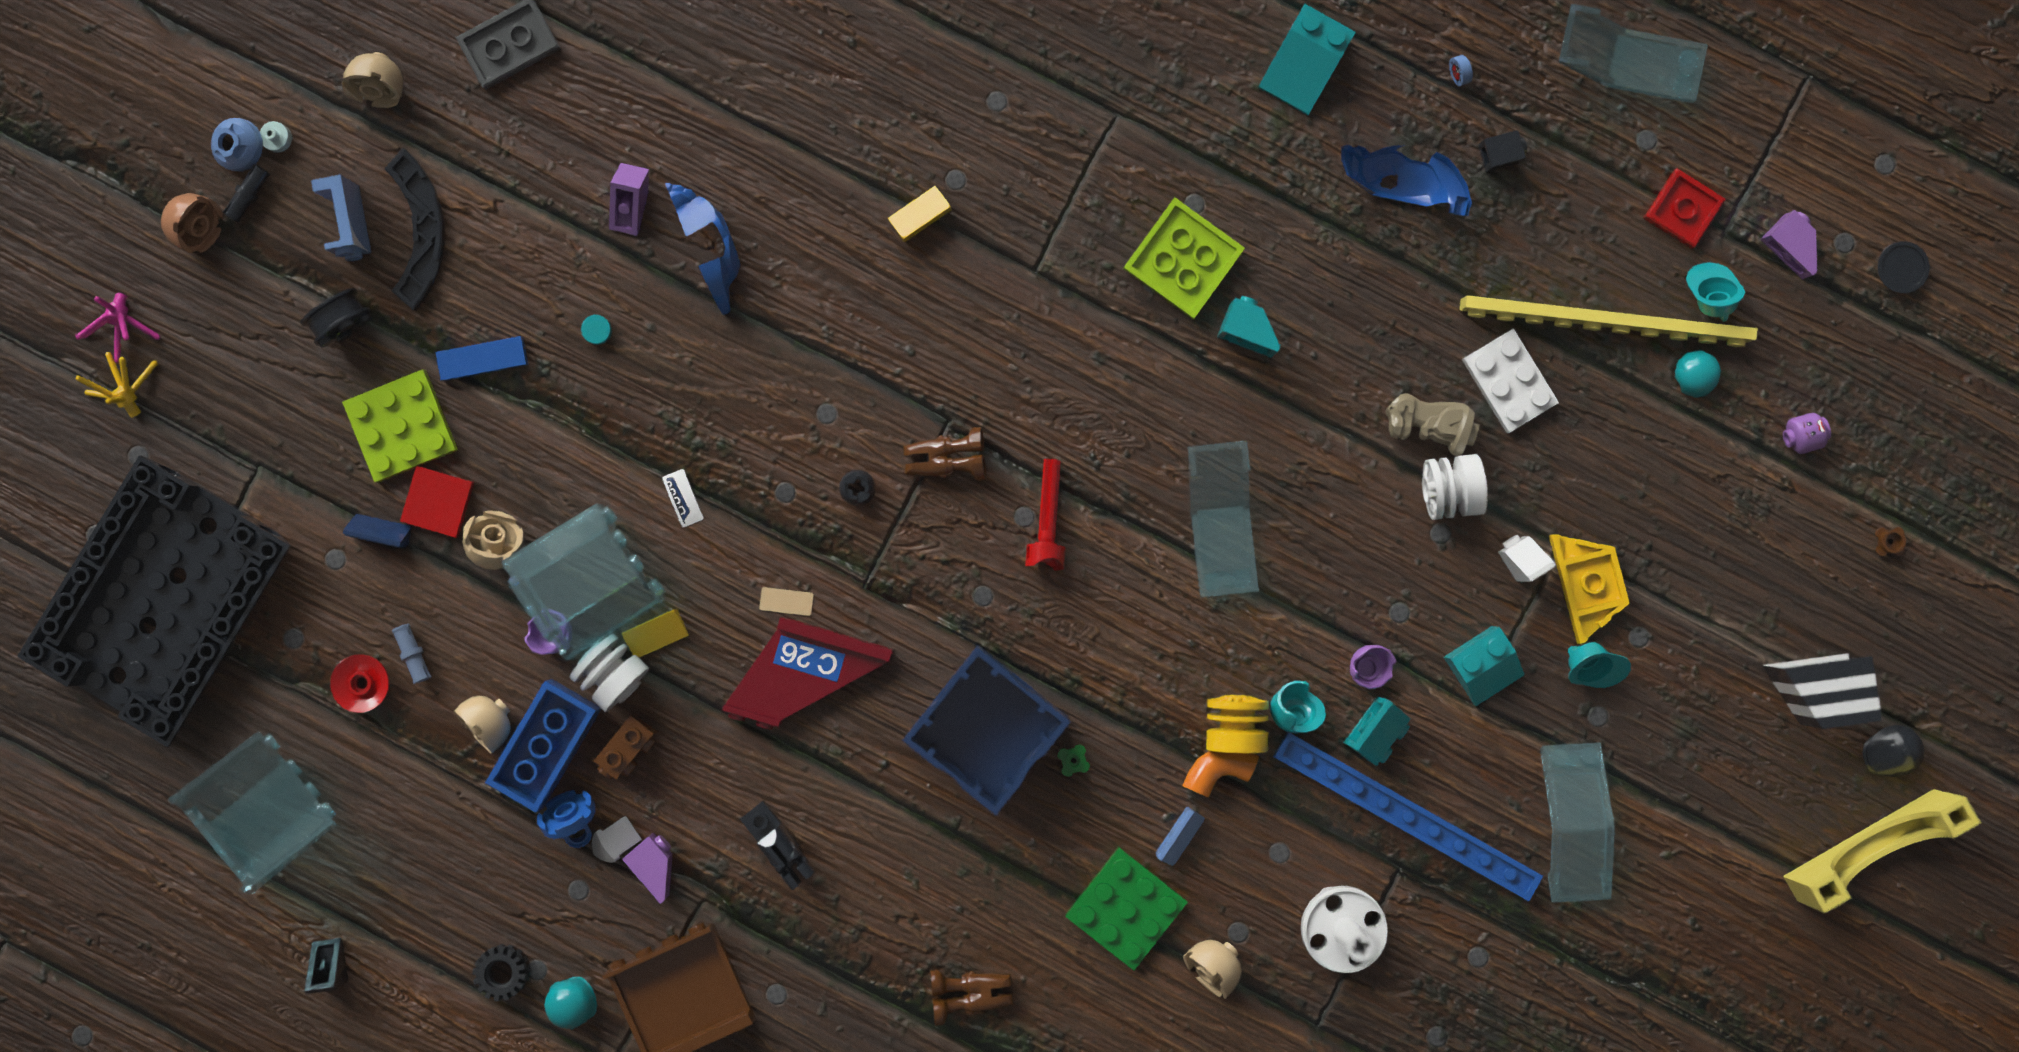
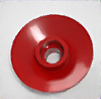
(346, 686)

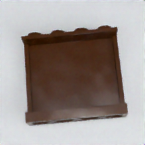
(681, 992)

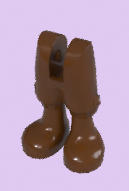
(937, 456)
(978, 993)

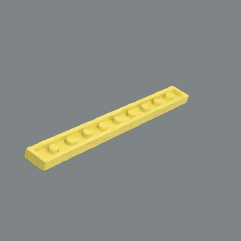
(1619, 322)

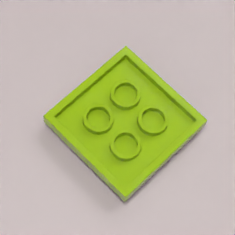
(1183, 258)
(400, 426)

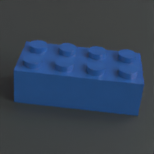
(543, 745)

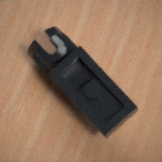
(777, 844)

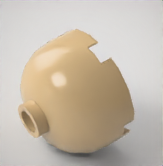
(374, 79)
(491, 539)
(485, 720)
(1215, 965)

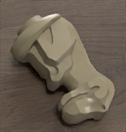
(1440, 421)

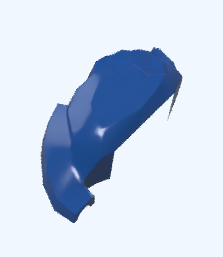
(1417, 181)
(694, 214)

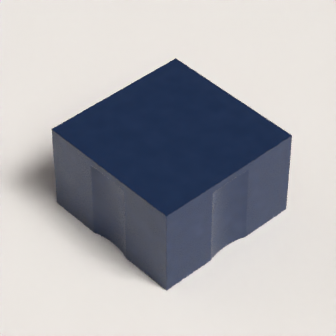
(986, 729)

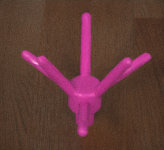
(116, 315)

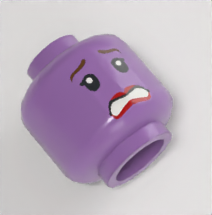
(1807, 433)

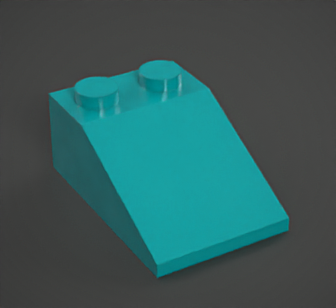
(1306, 59)

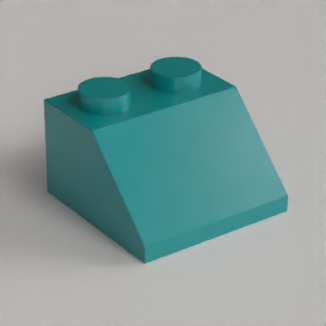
(1249, 327)
(1485, 664)
(1378, 731)

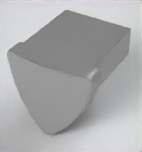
(614, 840)

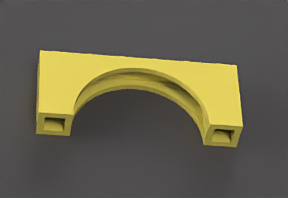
(1824, 879)

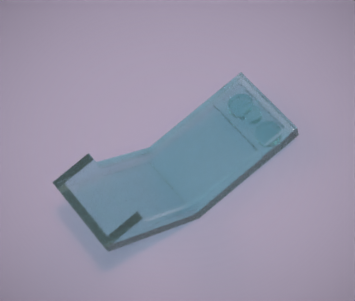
(1630, 57)
(1222, 519)
(1580, 822)

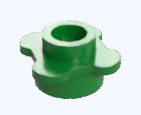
(1069, 767)

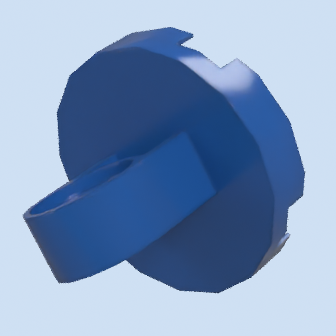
(566, 816)

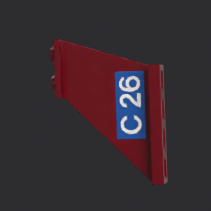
(799, 669)

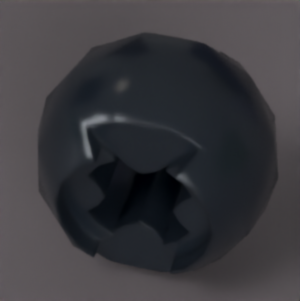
(851, 478)

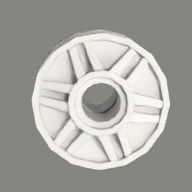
(1461, 486)
(611, 674)

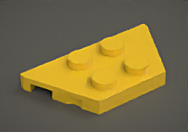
(1589, 583)

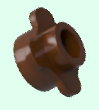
(1898, 541)

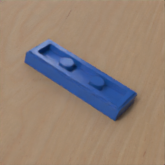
(481, 358)

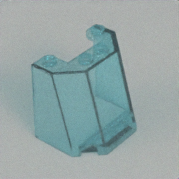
(582, 582)
(255, 810)

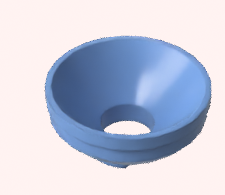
(246, 146)

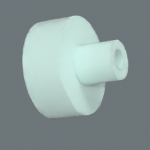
(276, 136)

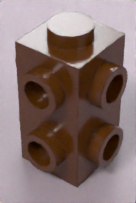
(624, 747)

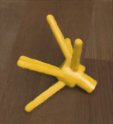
(124, 395)

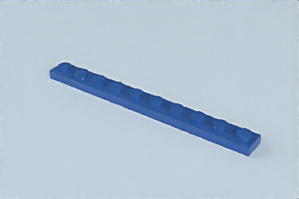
(1408, 816)

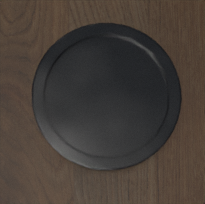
(1903, 267)

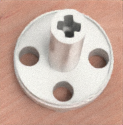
(1344, 929)

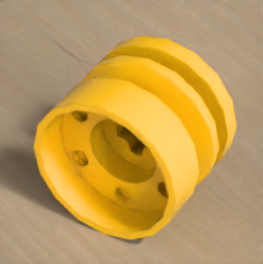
(1237, 725)

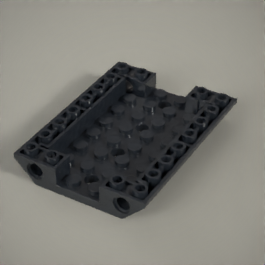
(129, 576)

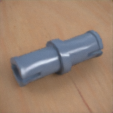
(411, 653)

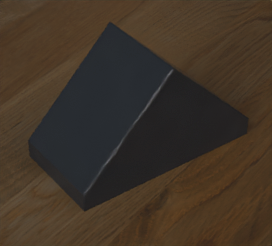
(326, 966)

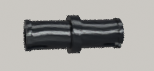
(246, 193)

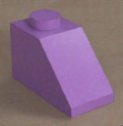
(628, 198)
(1794, 243)
(652, 865)

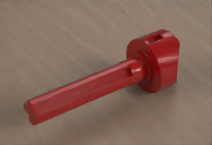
(1046, 550)

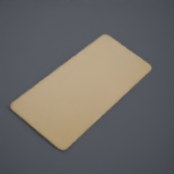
(786, 601)

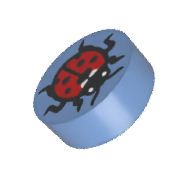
(1461, 70)

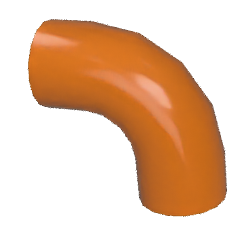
(1215, 765)

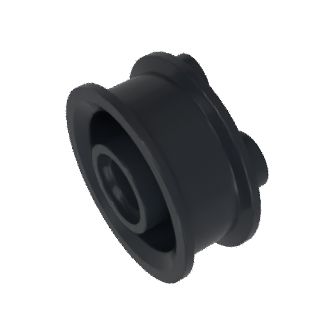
(336, 318)

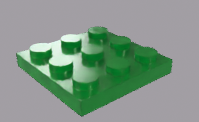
(1126, 908)

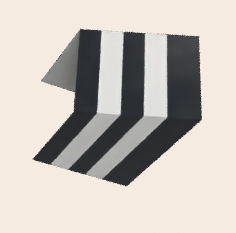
(1828, 690)

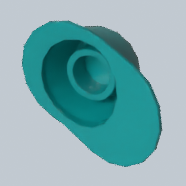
(1715, 289)
(1595, 666)

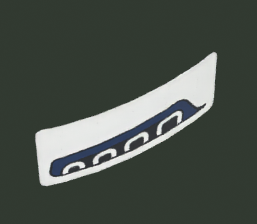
(682, 498)

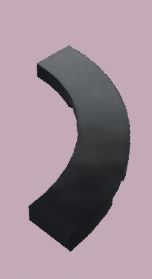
(427, 229)

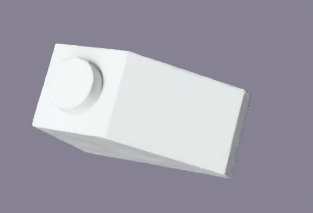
(1525, 558)

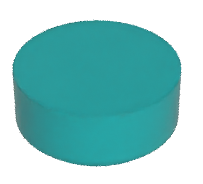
(596, 329)

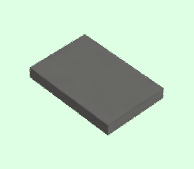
(508, 43)

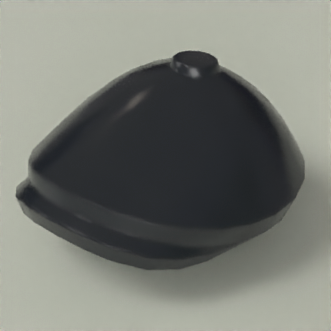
(1893, 751)

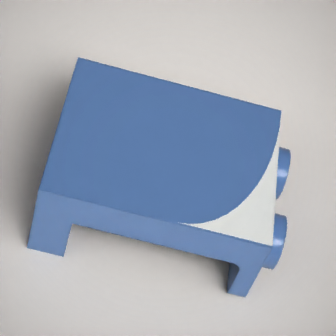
(349, 214)

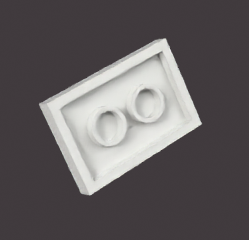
(1510, 381)

